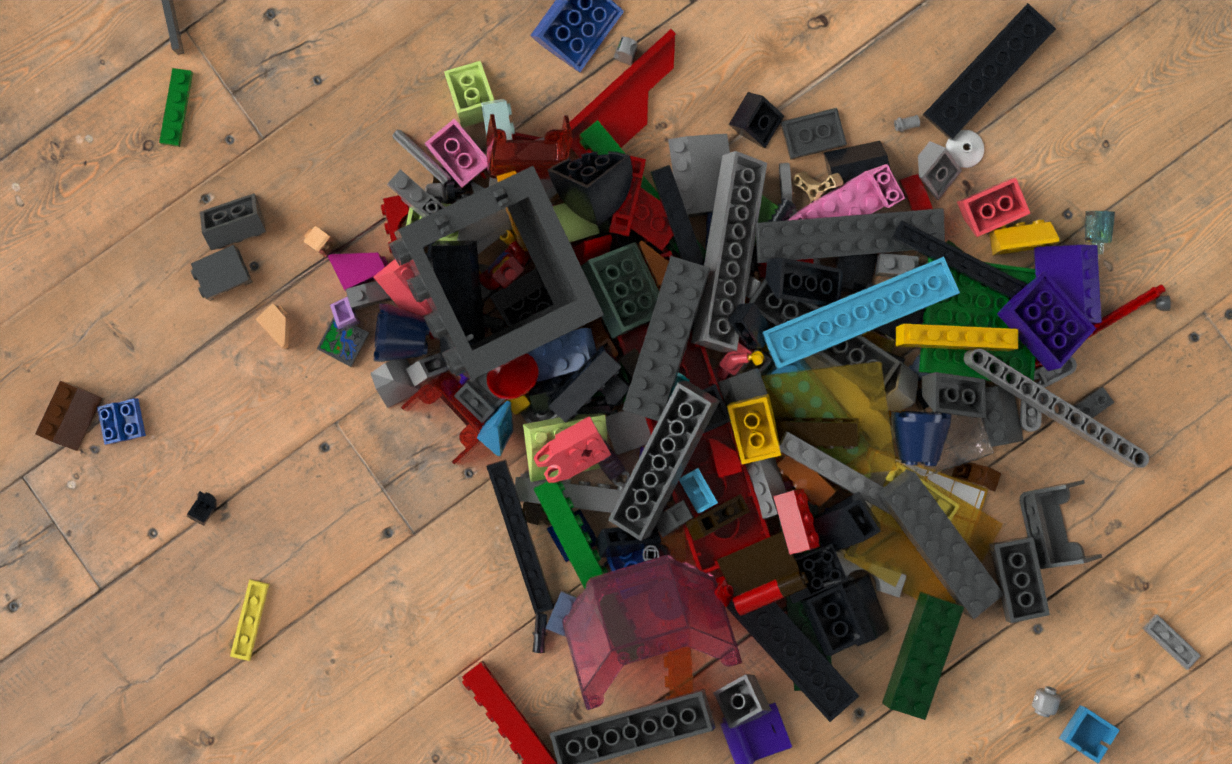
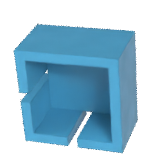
(1087, 731)

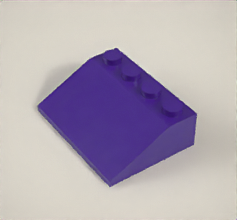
(1076, 273)
(1047, 321)

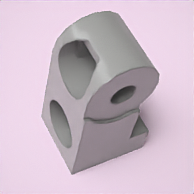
(626, 50)

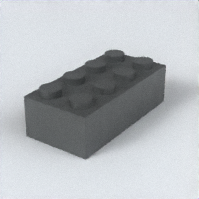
(1019, 579)

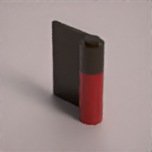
(762, 573)

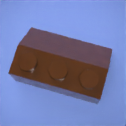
(68, 415)

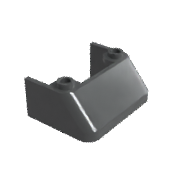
(1046, 526)

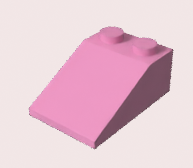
(457, 153)

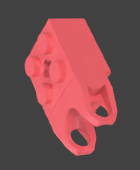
(573, 451)

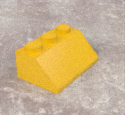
(1022, 237)

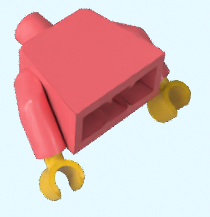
(734, 360)

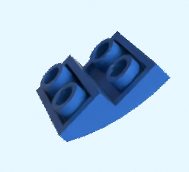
(121, 421)

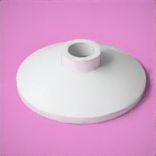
(965, 158)

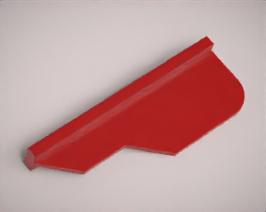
(624, 103)

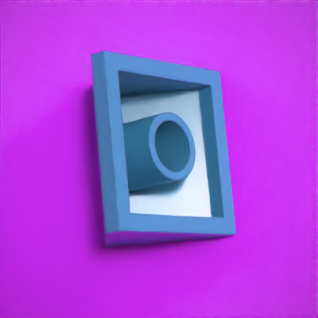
(497, 429)

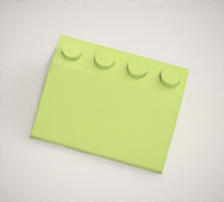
(541, 432)

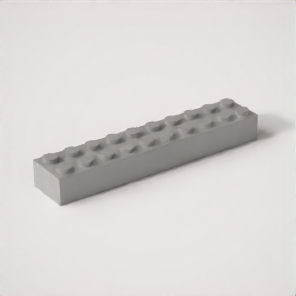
(729, 250)

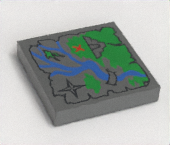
(343, 343)

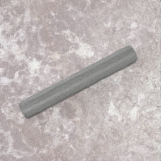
(421, 157)

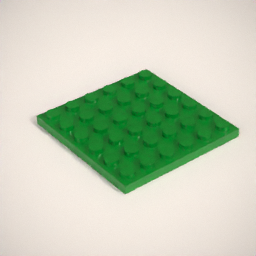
(974, 307)

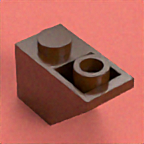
(977, 475)

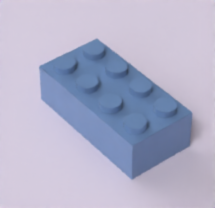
(564, 354)

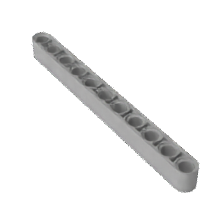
(1065, 411)

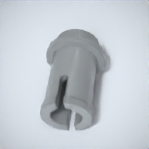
(906, 123)

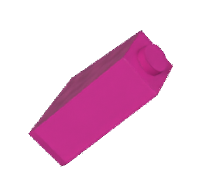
(357, 268)

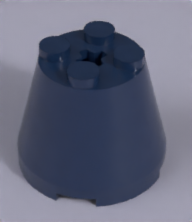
(399, 334)
(920, 436)

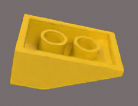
(754, 428)

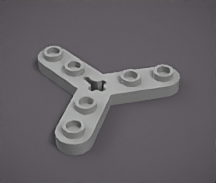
(1029, 416)

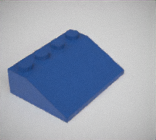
(576, 29)

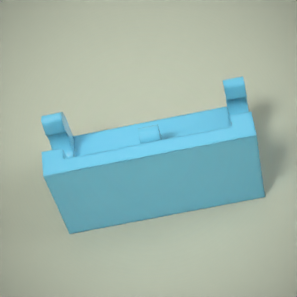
(698, 490)

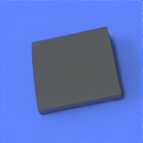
(478, 398)

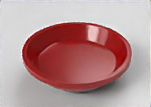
(513, 377)

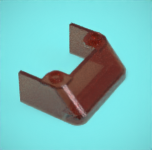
(519, 155)
(445, 387)

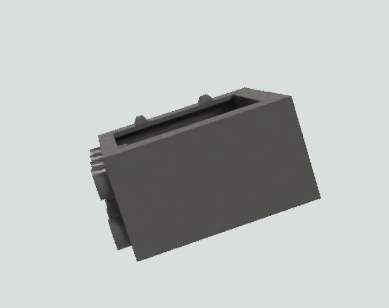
(550, 252)

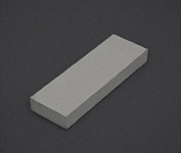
(1171, 642)

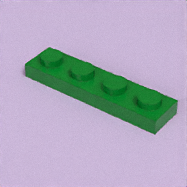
(176, 107)

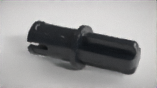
(540, 633)

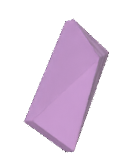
(344, 314)

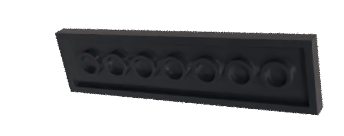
(989, 71)
(798, 658)

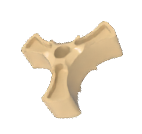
(816, 189)

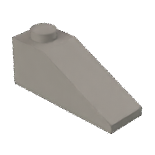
(366, 295)

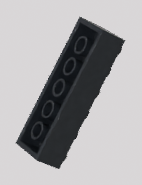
(458, 274)

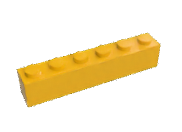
(956, 337)

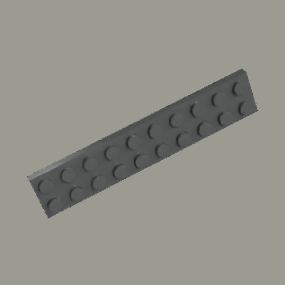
(842, 234)

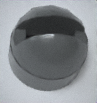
(1163, 303)

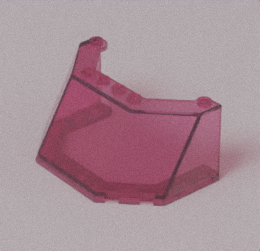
(643, 615)

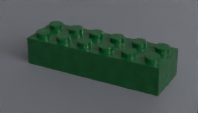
(922, 655)

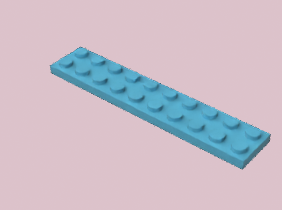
(860, 313)

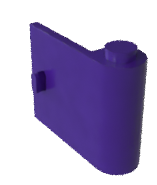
(757, 738)

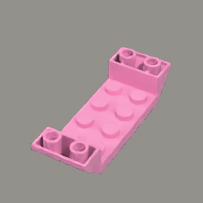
(856, 197)

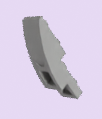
(414, 195)

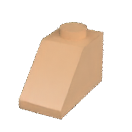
(319, 241)
(276, 324)

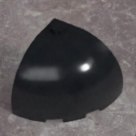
(593, 184)

